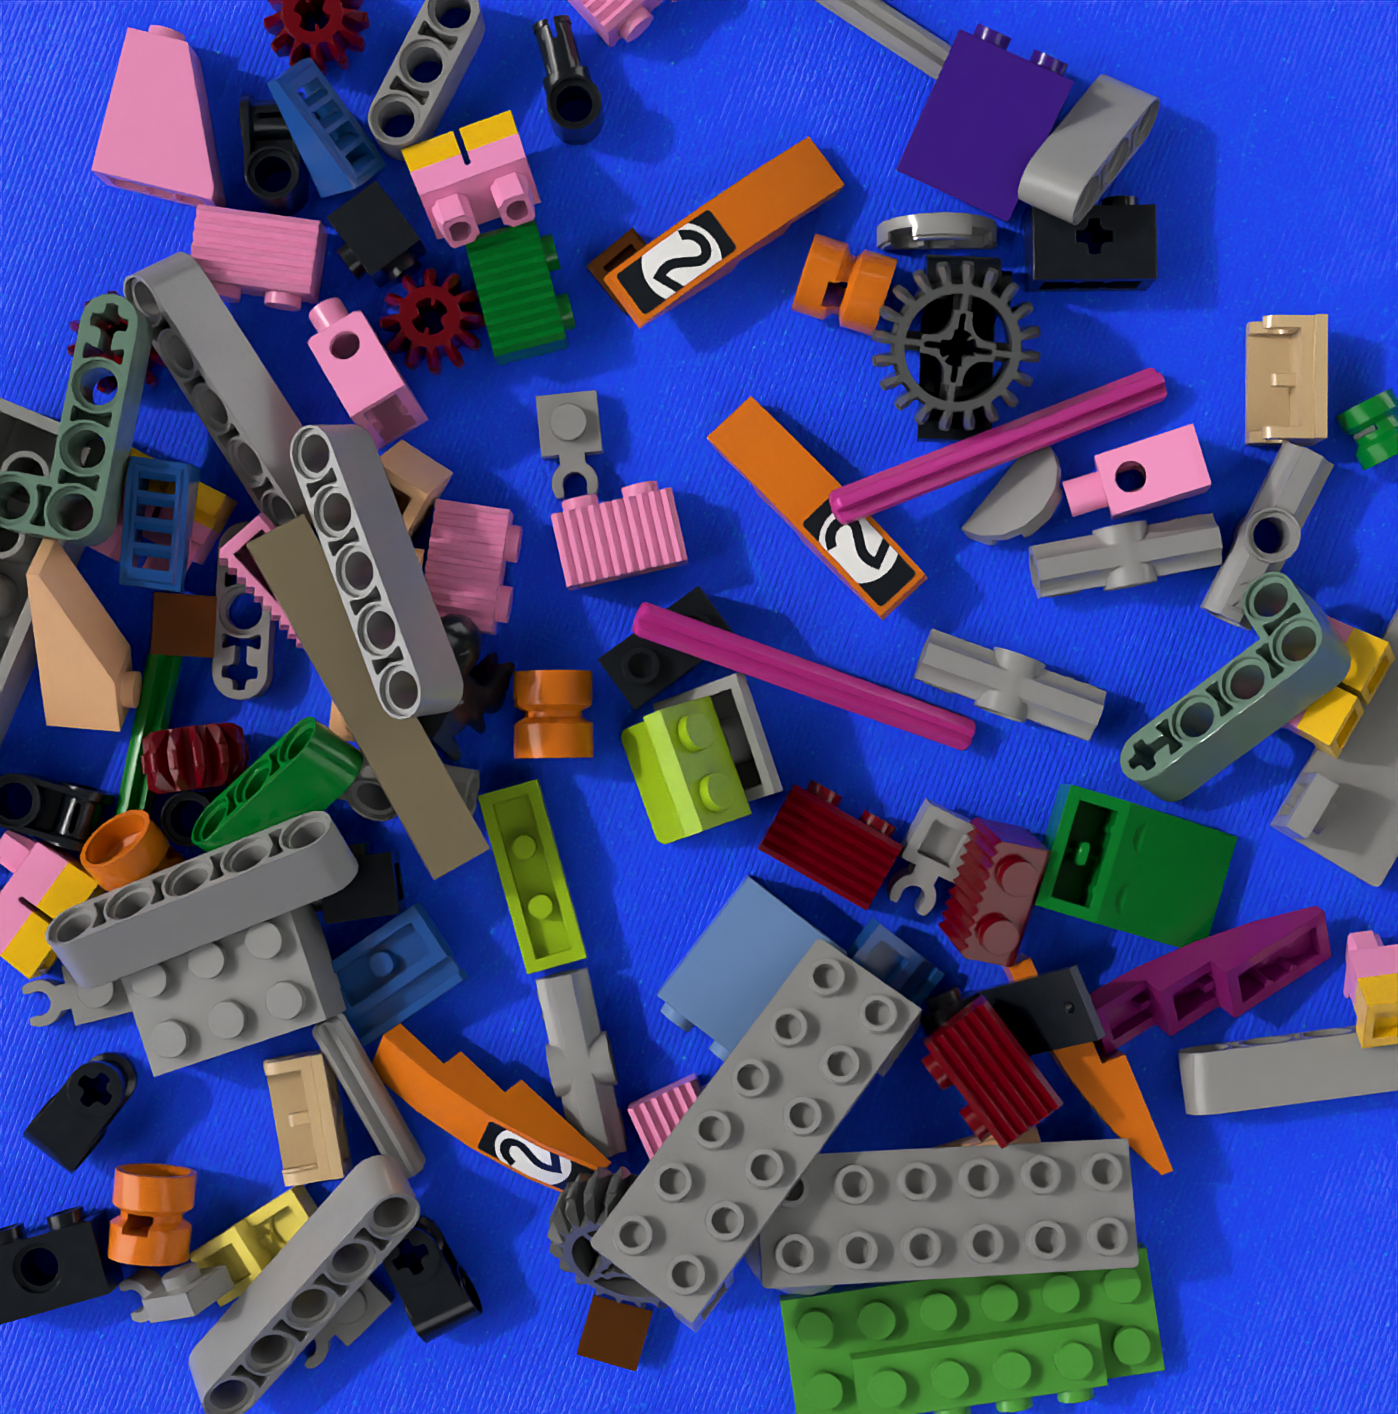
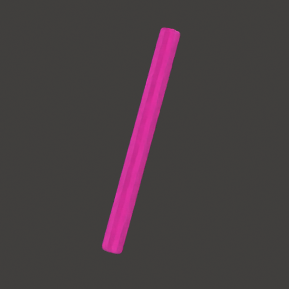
(997, 446)
(802, 676)

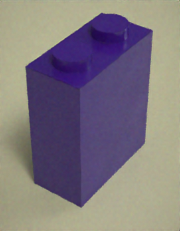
(985, 121)

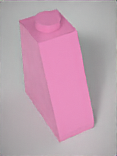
(160, 123)

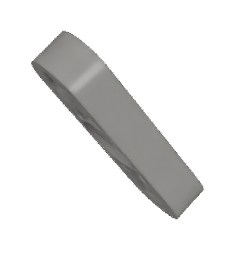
(230, 656)

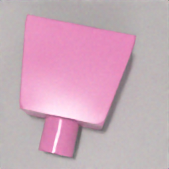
(363, 373)
(1170, 469)

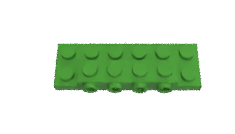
(970, 1341)

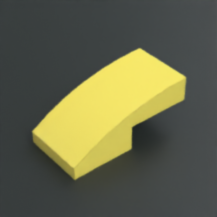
(256, 1239)

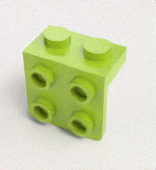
(684, 770)

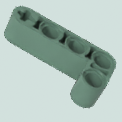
(83, 421)
(1176, 748)

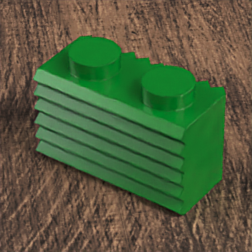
(518, 293)

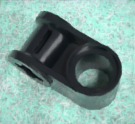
(269, 150)
(60, 810)
(78, 1114)
(433, 1288)

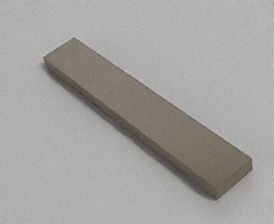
(394, 748)

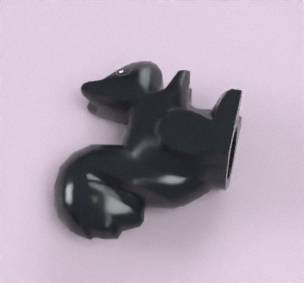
(483, 687)

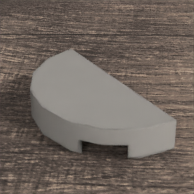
(937, 232)
(1019, 501)

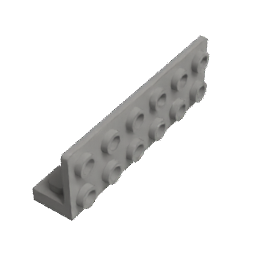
(1350, 803)
(755, 1131)
(953, 1214)

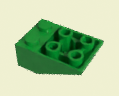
(1133, 867)

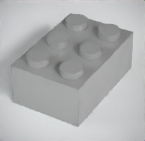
(235, 991)

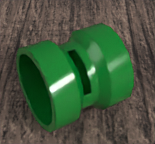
(1373, 443)

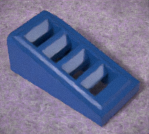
(333, 143)
(137, 496)

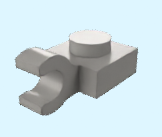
(177, 1293)

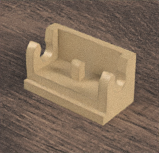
(1286, 380)
(308, 1118)

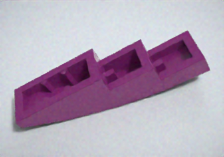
(1222, 970)

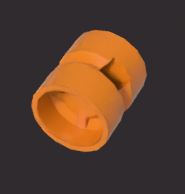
(867, 287)
(553, 714)
(127, 850)
(151, 1214)

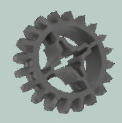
(1008, 353)
(574, 1222)

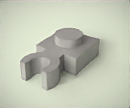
(570, 432)
(933, 850)
(85, 1003)
(352, 1318)

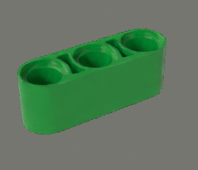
(293, 777)

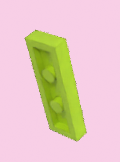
(532, 876)

